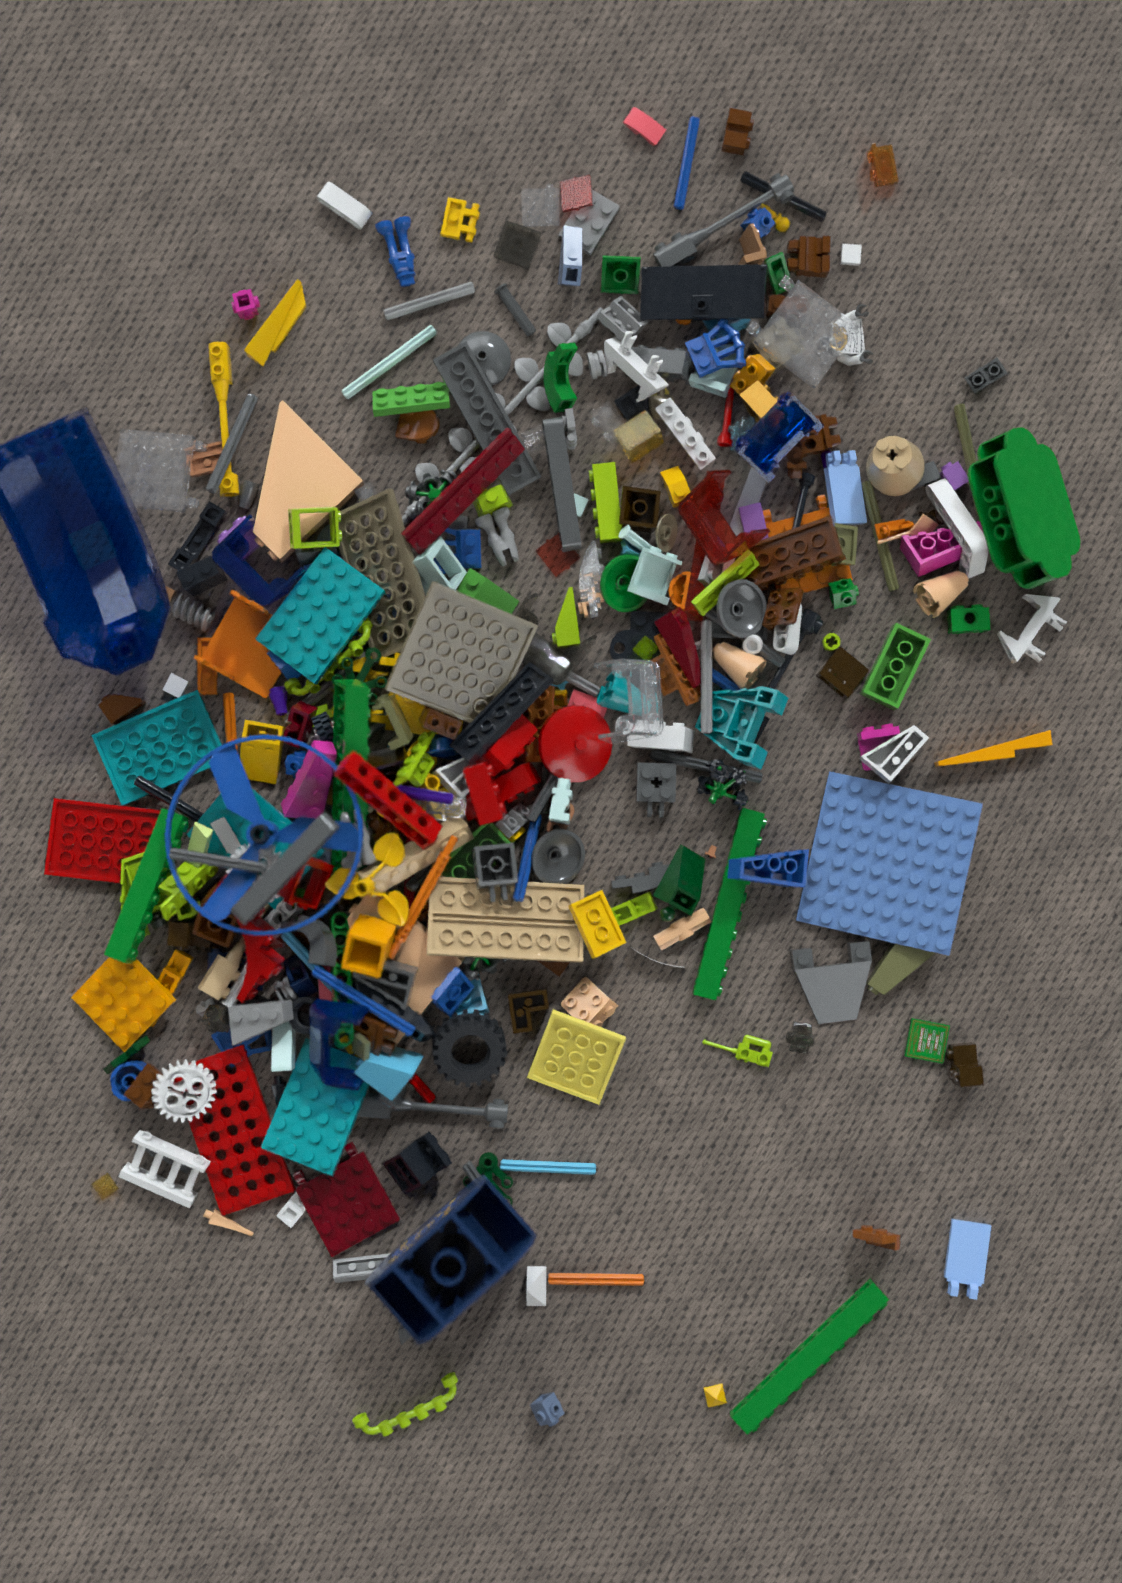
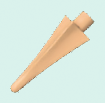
(223, 1221)

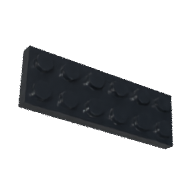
(501, 713)

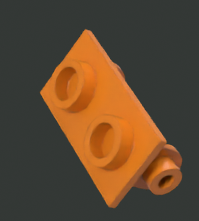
(892, 528)

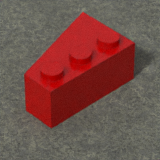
(510, 745)
(484, 792)

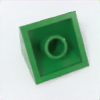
(620, 274)

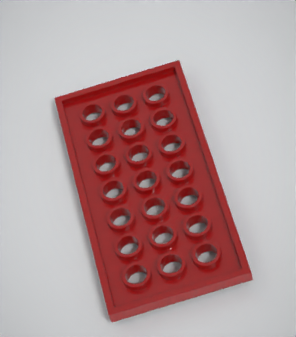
(258, 1112)

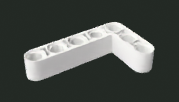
(961, 525)

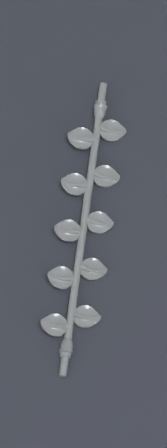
(536, 398)

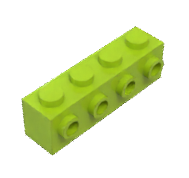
(607, 502)

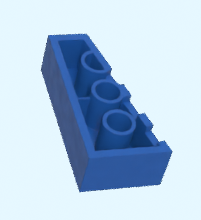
(777, 868)

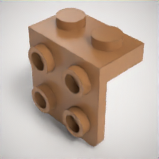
(752, 247)

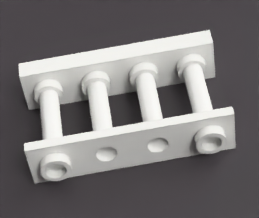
(151, 1181)

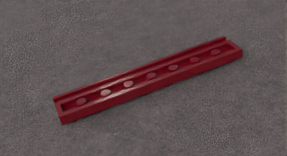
(462, 491)

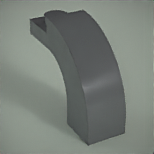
(321, 940)

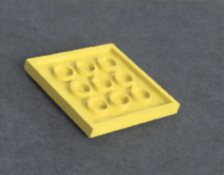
(576, 1057)

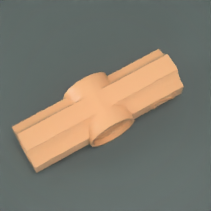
(682, 928)

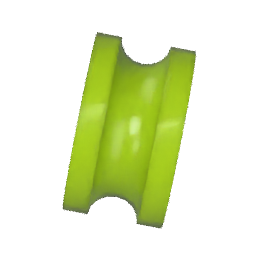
(827, 637)

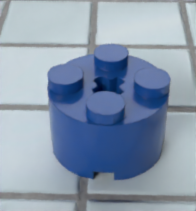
(122, 1075)

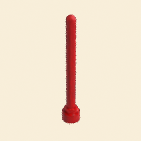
(724, 438)

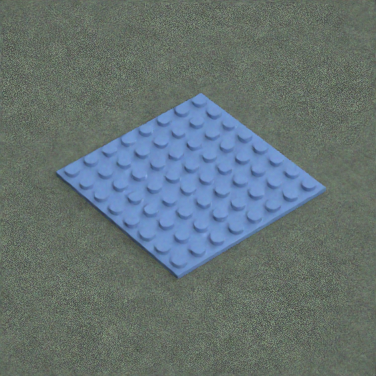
(889, 862)

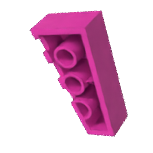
(312, 782)

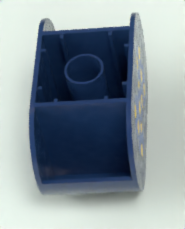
(451, 1259)

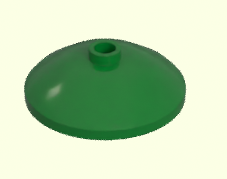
(616, 594)

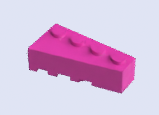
(931, 550)

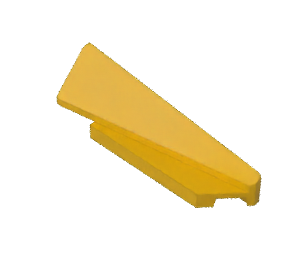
(277, 325)

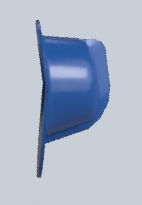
(440, 748)

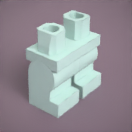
(561, 802)

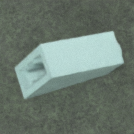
(283, 1048)

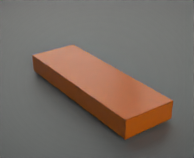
(205, 675)

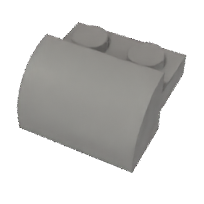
(621, 317)

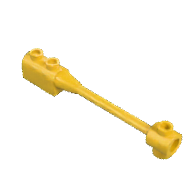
(221, 379)

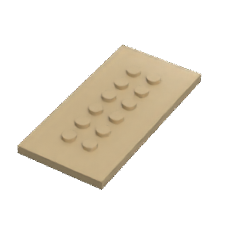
(469, 925)

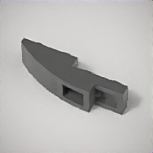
(640, 881)

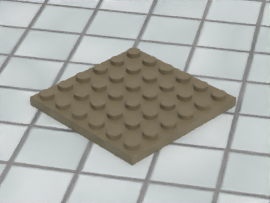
(459, 653)

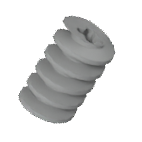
(192, 613)

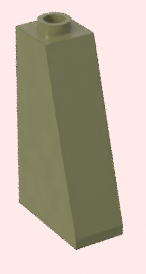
(895, 966)

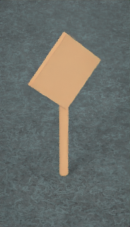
(923, 524)

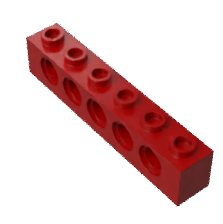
(388, 800)

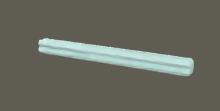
(389, 362)

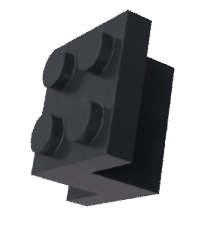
(417, 1162)

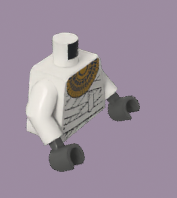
(854, 351)

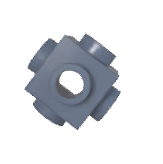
(547, 1409)

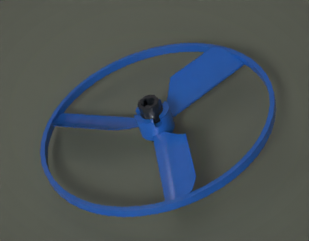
(261, 834)

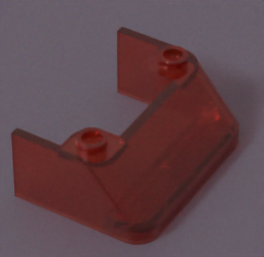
(708, 524)

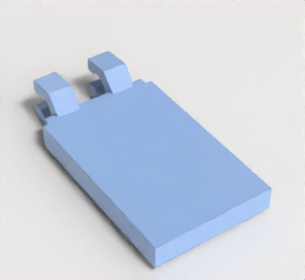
(844, 488)
(966, 1256)

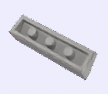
(356, 1268)

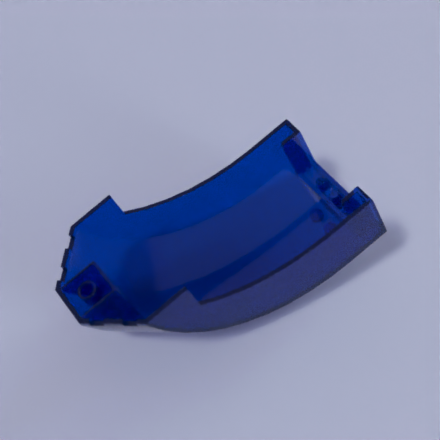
(83, 544)

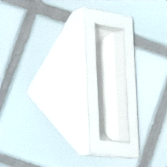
(536, 1286)

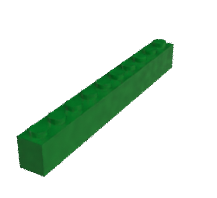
(727, 908)
(809, 1356)

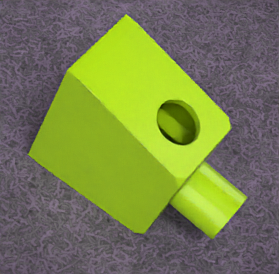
(492, 500)

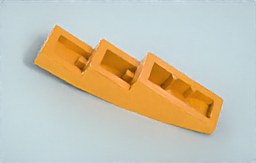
(174, 971)

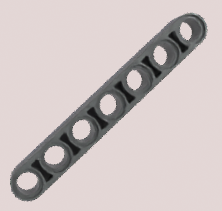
(561, 484)
(284, 868)

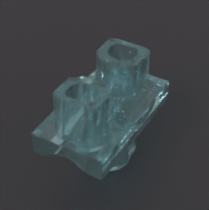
(740, 429)

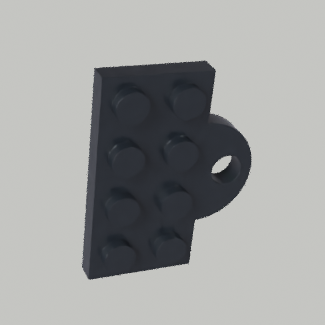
(641, 625)

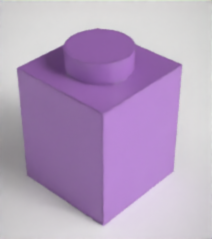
(954, 475)

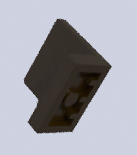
(842, 673)

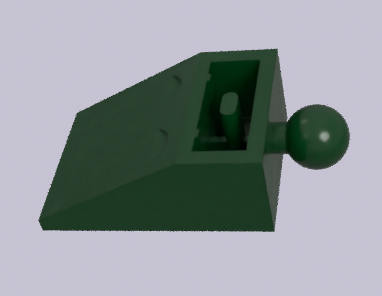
(681, 883)

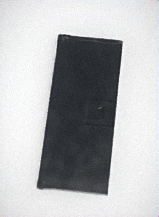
(703, 292)

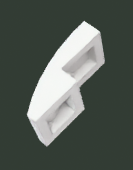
(292, 1210)

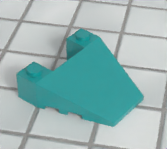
(738, 719)

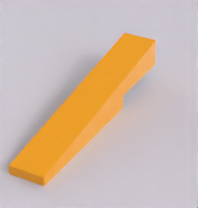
(1000, 751)

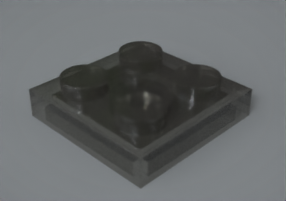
(517, 245)

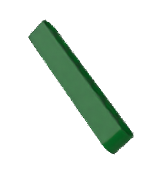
(341, 931)

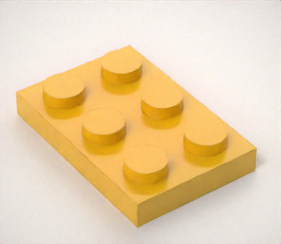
(597, 924)

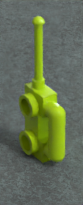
(743, 1052)

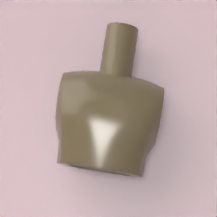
(656, 400)

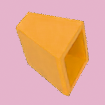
(368, 945)

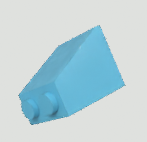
(389, 1071)

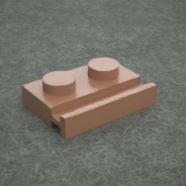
(205, 462)

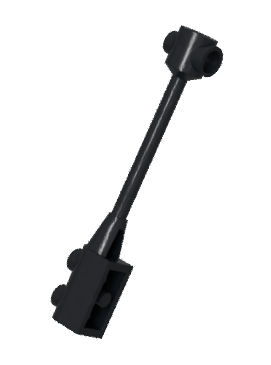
(809, 624)

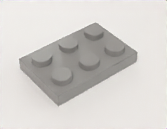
(593, 221)

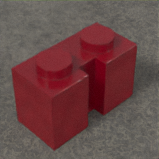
(302, 724)

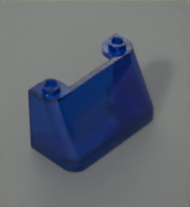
(776, 434)

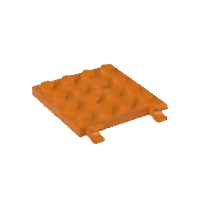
(811, 580)

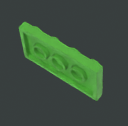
(410, 399)

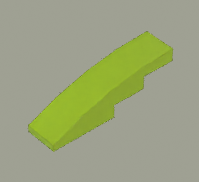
(634, 908)

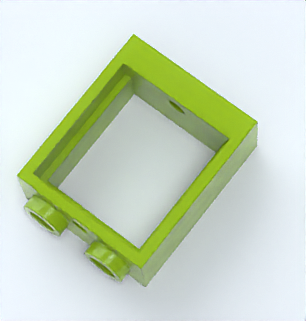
(294, 527)

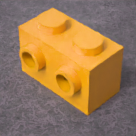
(756, 369)

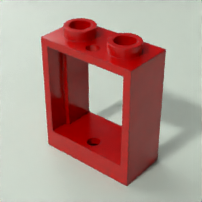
(314, 889)

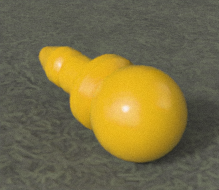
(781, 223)

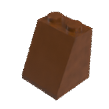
(212, 931)

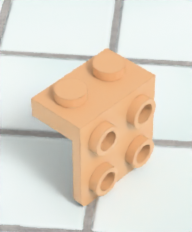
(589, 1003)

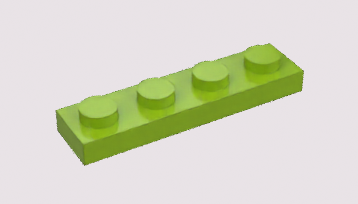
(737, 570)

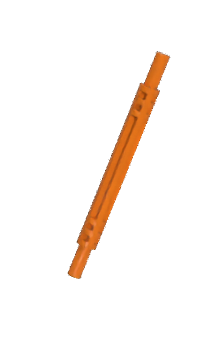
(423, 895)

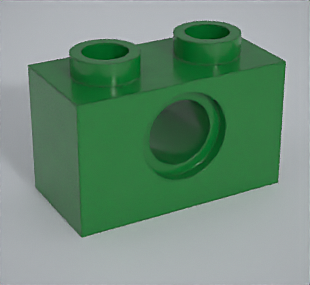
(958, 625)

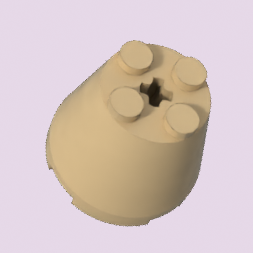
(895, 474)

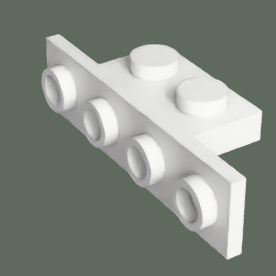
(685, 433)

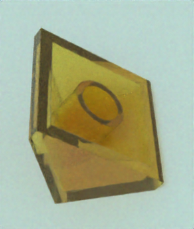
(639, 436)

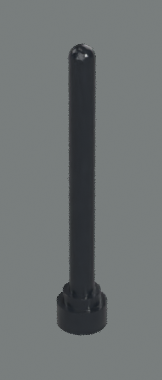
(805, 483)

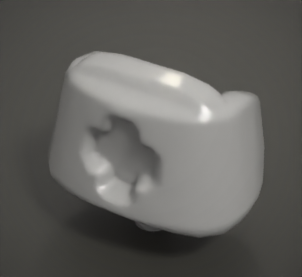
(200, 1009)

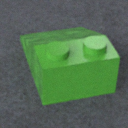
(486, 591)

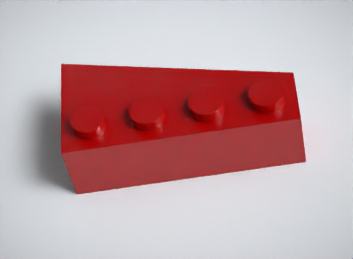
(511, 784)

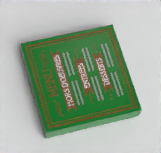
(927, 1040)

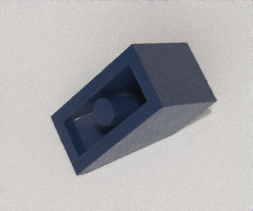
(300, 977)

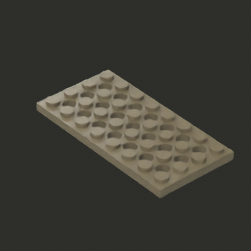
(403, 557)

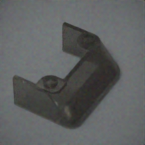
(547, 656)

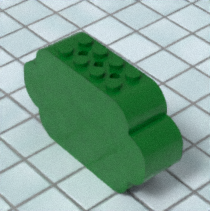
(1024, 508)

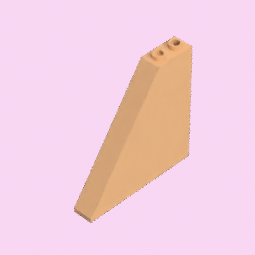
(299, 475)
(431, 968)

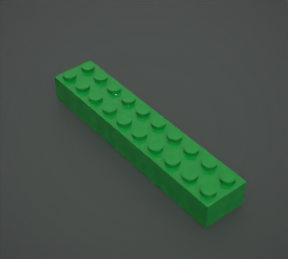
(349, 735)

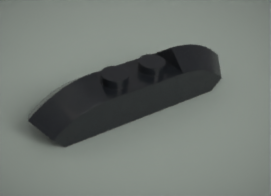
(423, 1029)

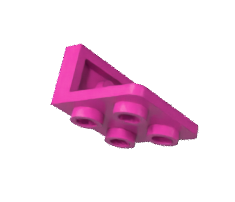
(871, 738)

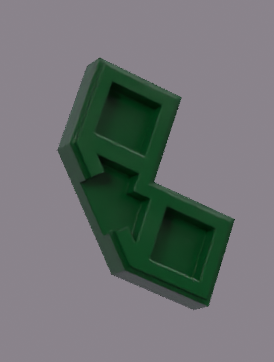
(132, 1050)

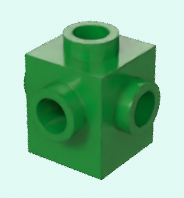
(843, 593)

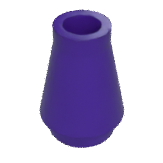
(279, 700)

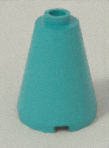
(614, 694)

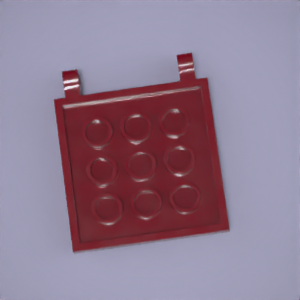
(347, 1204)

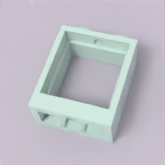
(448, 561)

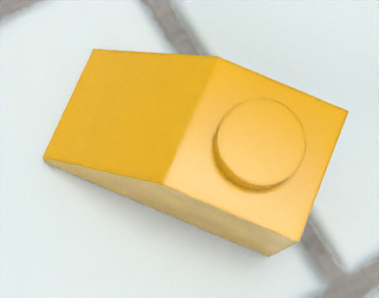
(675, 485)

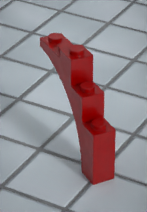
(261, 958)

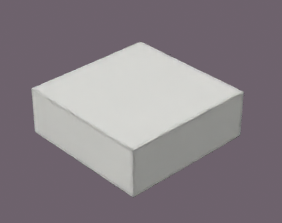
(851, 254)
(175, 685)

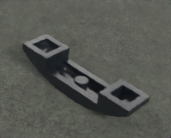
(199, 537)

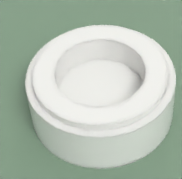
(752, 644)

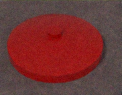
(571, 743)

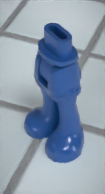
(402, 261)

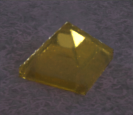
(104, 1186)

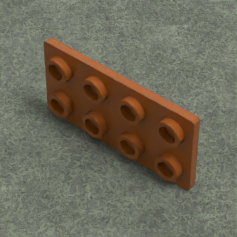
(672, 676)
(537, 714)

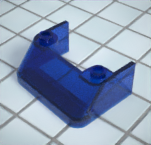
(229, 557)
(324, 1021)

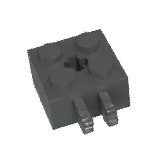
(645, 790)
(486, 875)

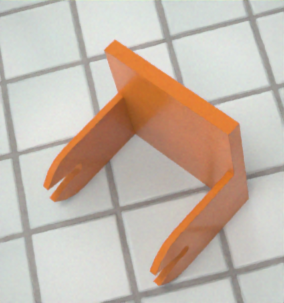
(236, 651)

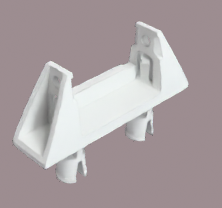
(620, 354)
(1044, 613)

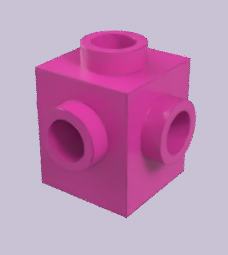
(244, 298)

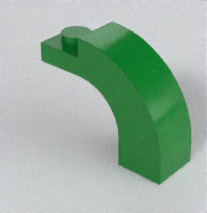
(556, 377)

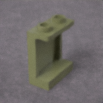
(397, 719)

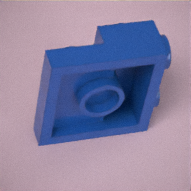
(452, 992)

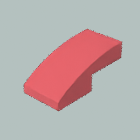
(644, 125)

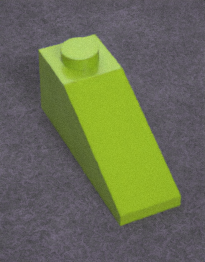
(566, 628)

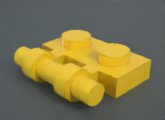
(454, 216)

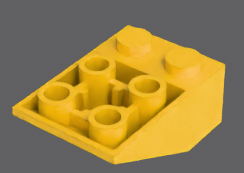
(261, 757)

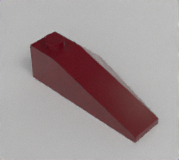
(680, 640)

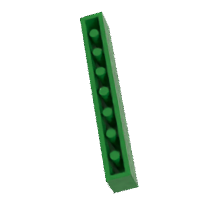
(144, 890)

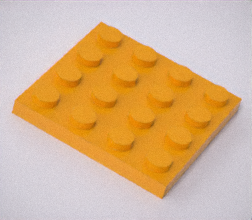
(123, 1000)

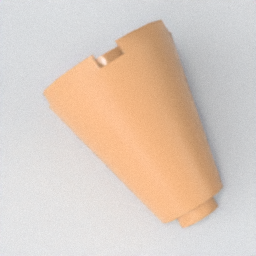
(940, 592)
(738, 664)

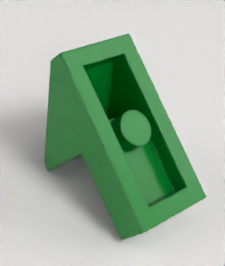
(776, 271)

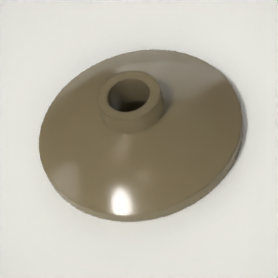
(666, 532)

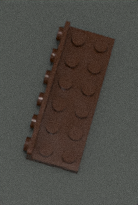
(796, 553)

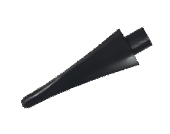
(278, 1088)

